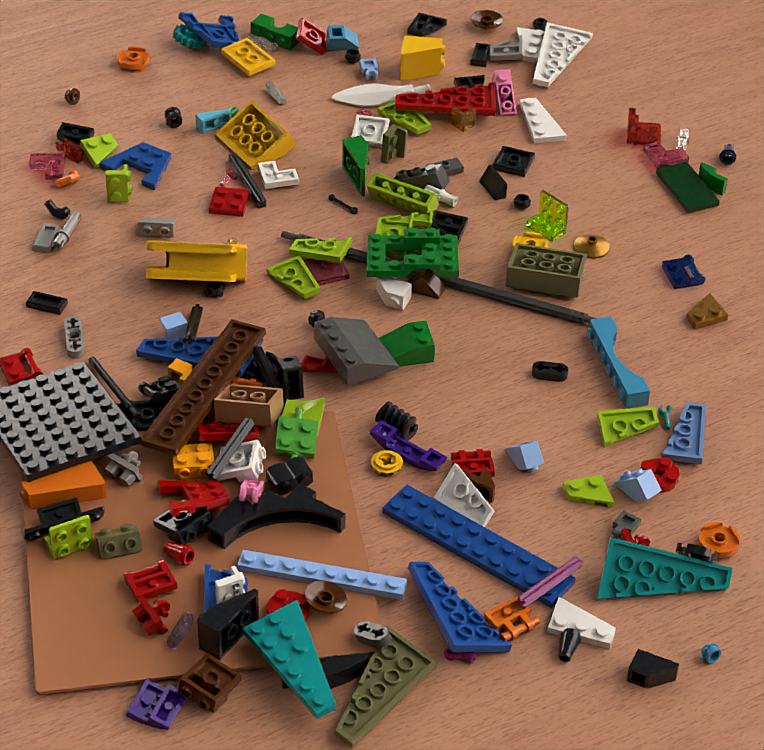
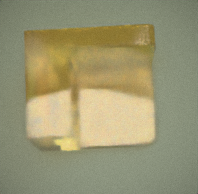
(463, 120)

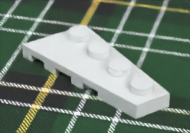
(540, 123)

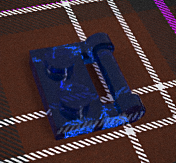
(678, 275)

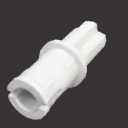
(443, 196)

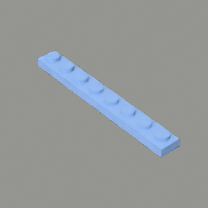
(310, 572)

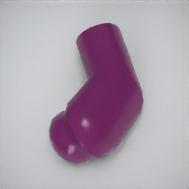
(468, 656)

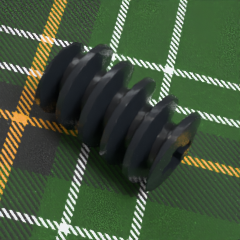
(396, 417)

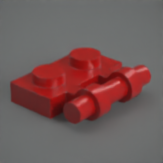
(474, 461)

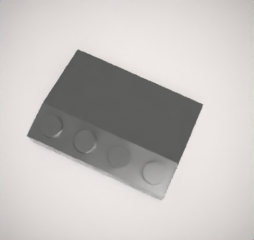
(353, 349)

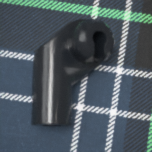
(55, 211)

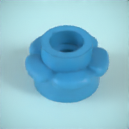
(711, 653)

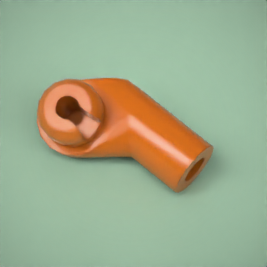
(71, 178)

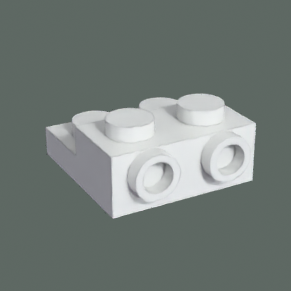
(245, 462)

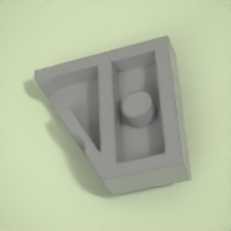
(507, 50)

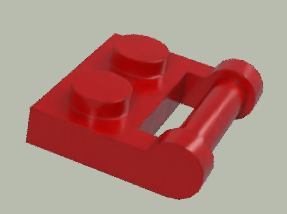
(13, 369)
(151, 581)

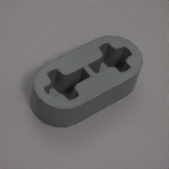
(372, 634)

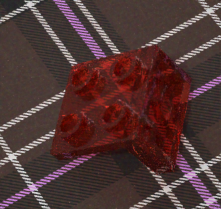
(641, 132)

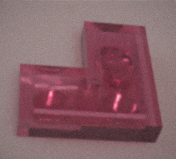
(663, 158)
(52, 162)

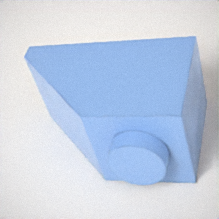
(526, 455)

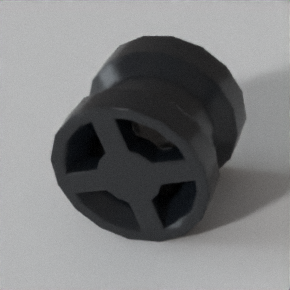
(173, 117)

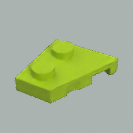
(588, 491)

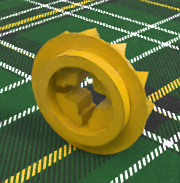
(383, 457)

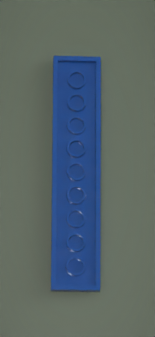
(474, 542)

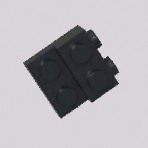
(185, 527)

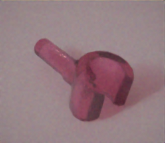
(231, 172)

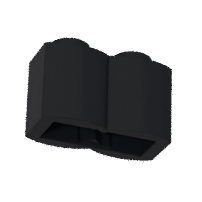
(287, 475)

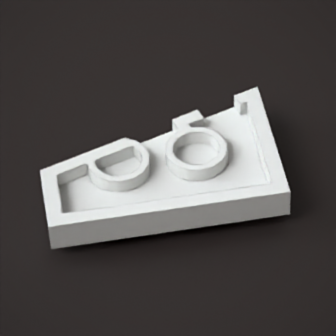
(591, 628)

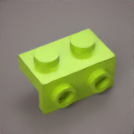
(118, 185)

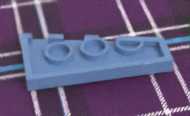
(688, 435)

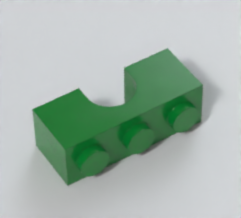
(284, 36)

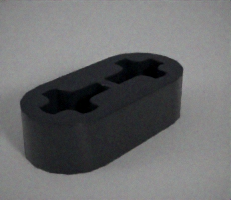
(550, 371)

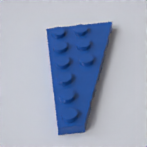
(168, 351)
(456, 618)

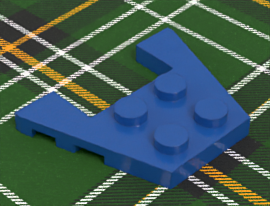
(214, 34)
(143, 158)

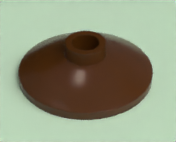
(487, 19)
(325, 597)

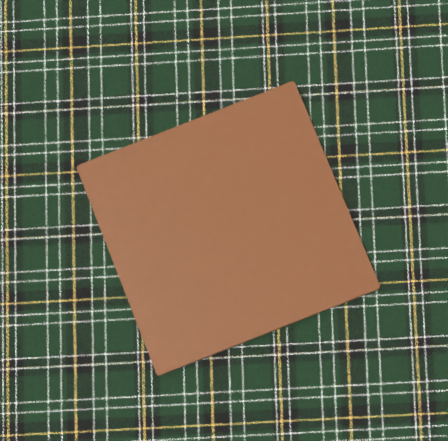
(84, 607)

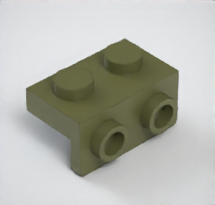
(118, 541)

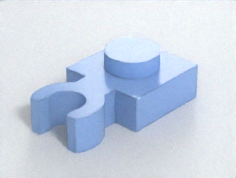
(369, 67)

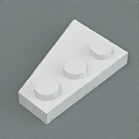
(531, 43)
(463, 497)

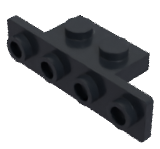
(58, 514)

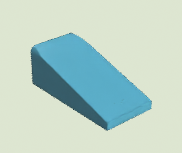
(212, 120)

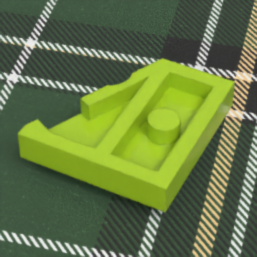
(99, 148)

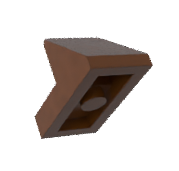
(483, 484)

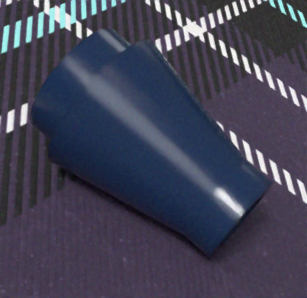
(728, 155)

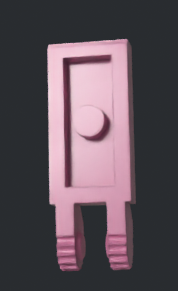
(251, 490)

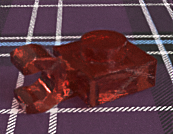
(71, 150)

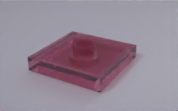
(326, 271)

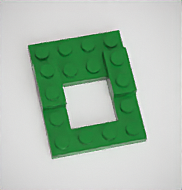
(438, 253)

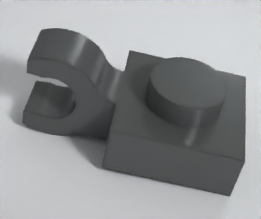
(625, 520)

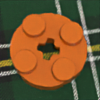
(134, 58)
(730, 538)

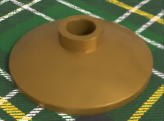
(592, 245)

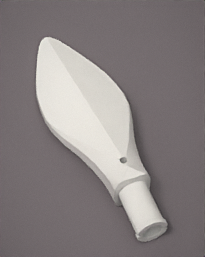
(375, 94)

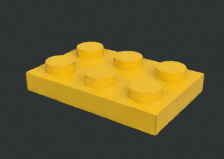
(248, 56)

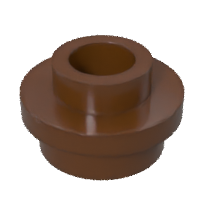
(72, 96)

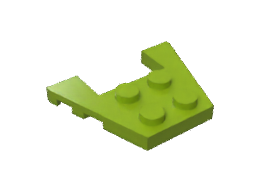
(396, 225)

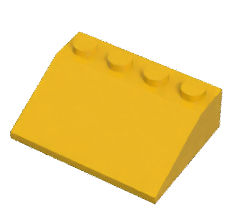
(255, 136)

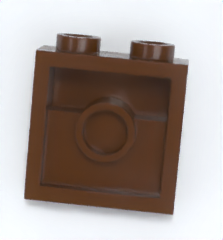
(208, 683)

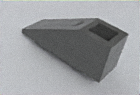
(420, 177)

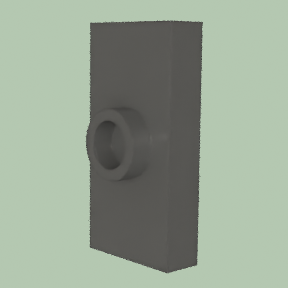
(451, 166)

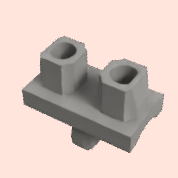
(128, 464)

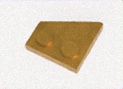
(706, 313)

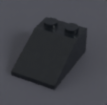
(224, 623)

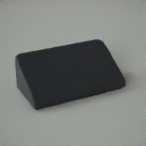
(494, 183)

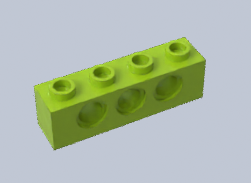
(401, 194)

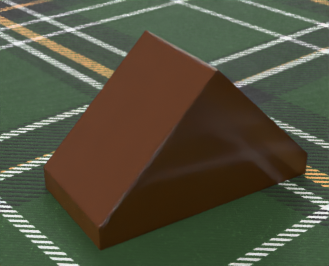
(427, 284)

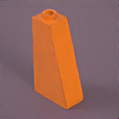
(77, 481)

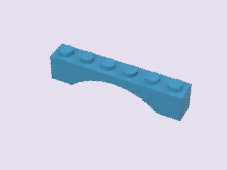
(630, 386)

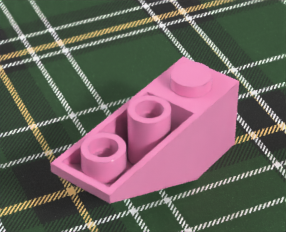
(504, 92)

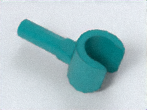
(665, 415)

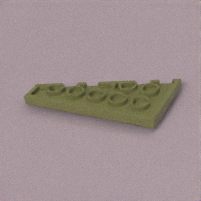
(385, 682)

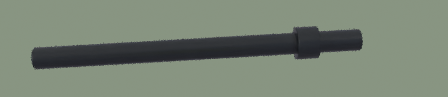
(128, 405)

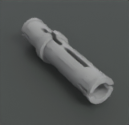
(64, 234)

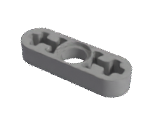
(77, 331)

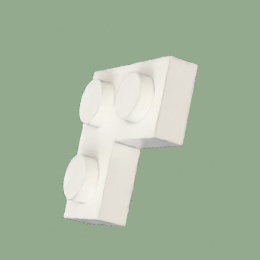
(273, 178)

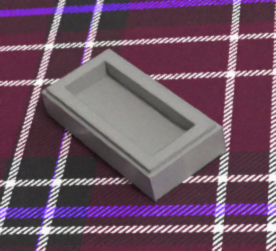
(45, 238)

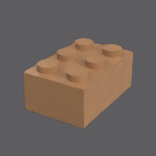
(244, 401)

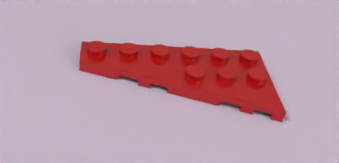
(463, 98)

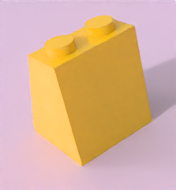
(421, 57)

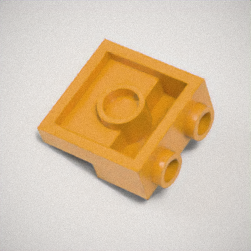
(193, 461)

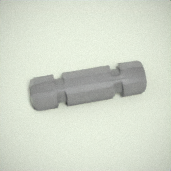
(276, 93)

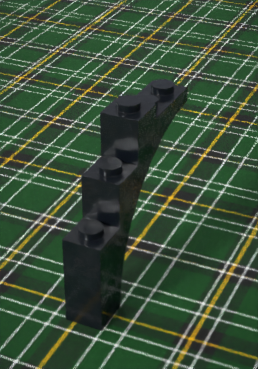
(272, 509)

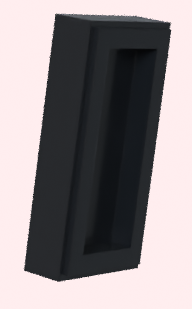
(480, 55)
(46, 302)

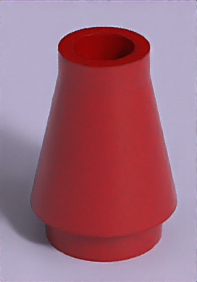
(180, 552)

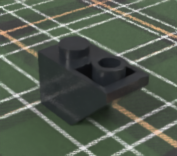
(651, 670)

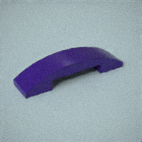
(412, 454)

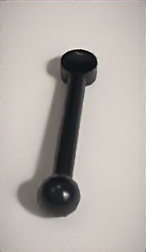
(354, 210)

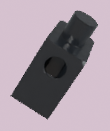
(290, 370)

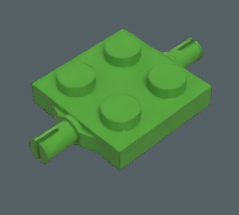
(296, 436)

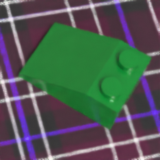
(356, 161)
(410, 344)

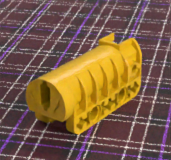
(199, 261)

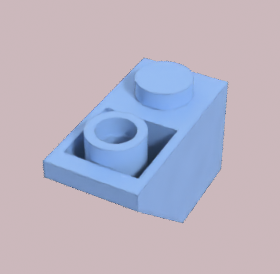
(639, 484)

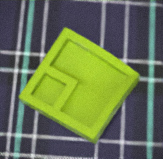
(312, 409)

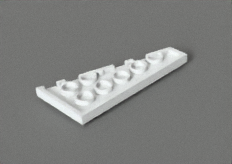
(557, 50)

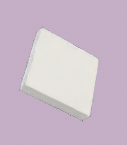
(371, 129)

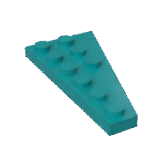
(644, 571)
(289, 650)

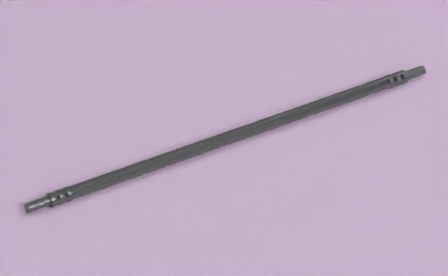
(477, 288)

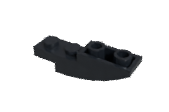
(342, 668)

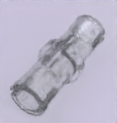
(263, 43)
(682, 140)

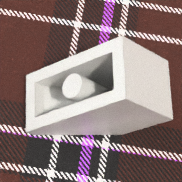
(394, 292)

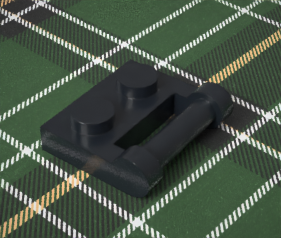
(161, 389)

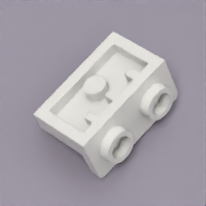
(230, 586)

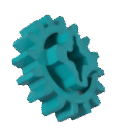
(187, 37)

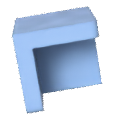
(175, 326)

